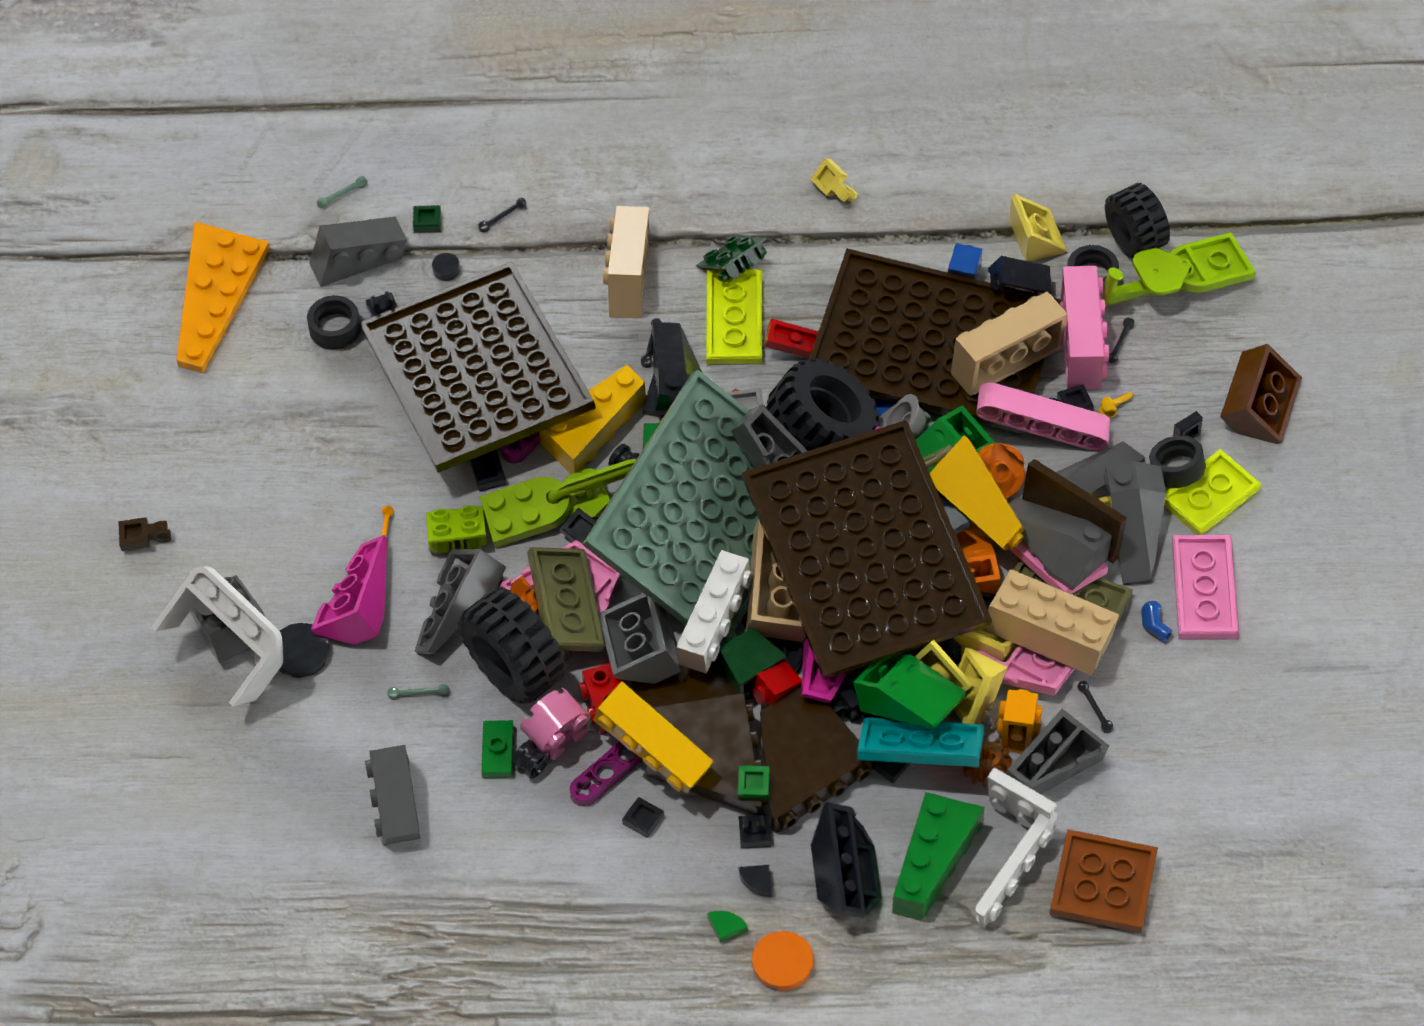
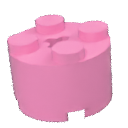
(555, 723)

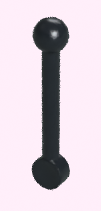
(484, 225)
(1128, 323)
(646, 360)
(1106, 725)

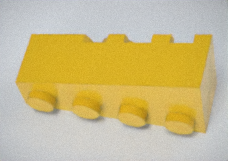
(580, 438)
(652, 738)

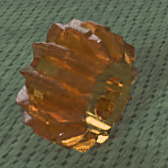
(992, 756)

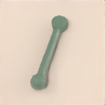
(360, 182)
(394, 693)

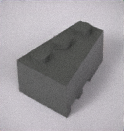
(355, 248)
(1057, 754)
(393, 795)

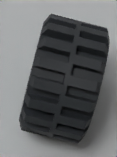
(1137, 219)

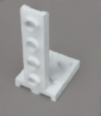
(1032, 812)

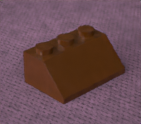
(1261, 395)

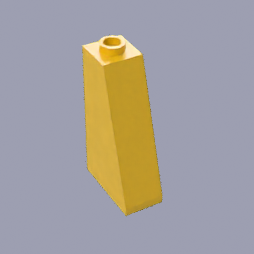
(972, 489)

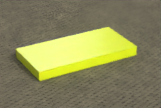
(734, 319)

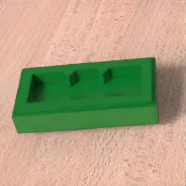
(497, 749)

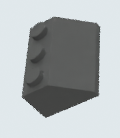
(639, 641)

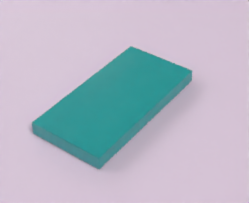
(908, 743)

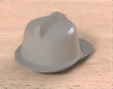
(909, 410)

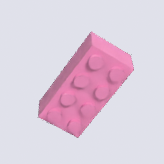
(1084, 330)

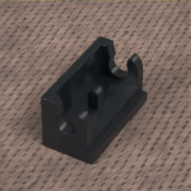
(1020, 275)

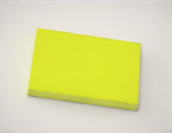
(1213, 495)

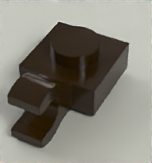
(138, 533)

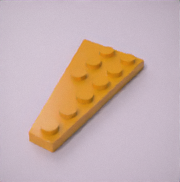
(217, 281)

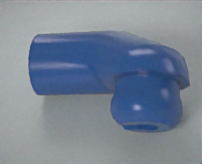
(1151, 620)

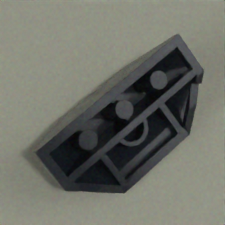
(844, 862)

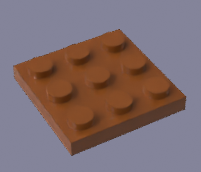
(1103, 881)

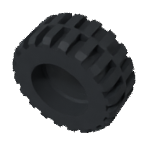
(822, 404)
(512, 645)

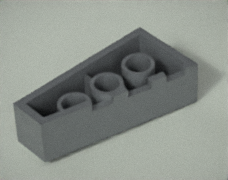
(765, 438)

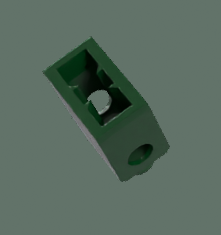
(745, 657)

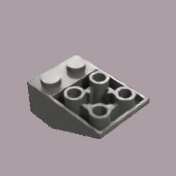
(218, 636)

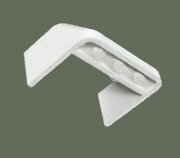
(214, 595)

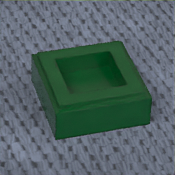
(427, 219)

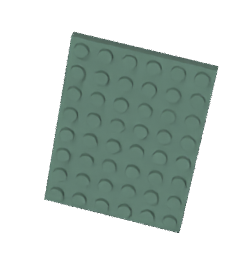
(681, 503)

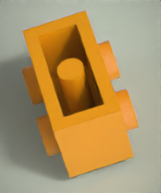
(1019, 719)

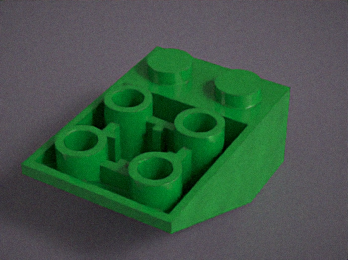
(950, 430)
(907, 691)

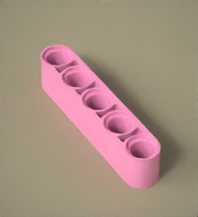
(1043, 416)

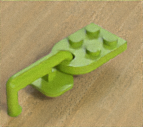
(1189, 267)
(547, 502)

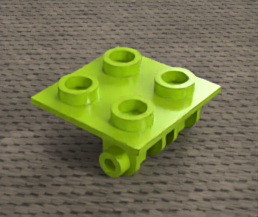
(454, 525)

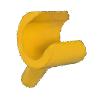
(1109, 405)

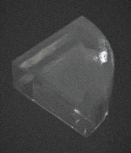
(991, 714)

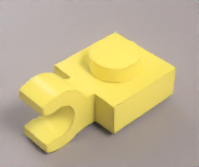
(831, 179)

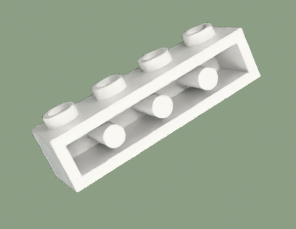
(714, 611)

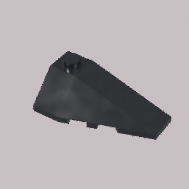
(671, 363)

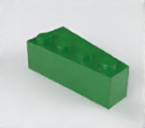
(937, 844)

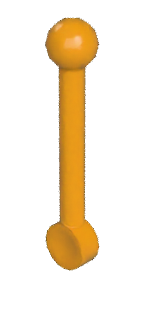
(387, 511)

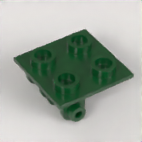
(734, 257)

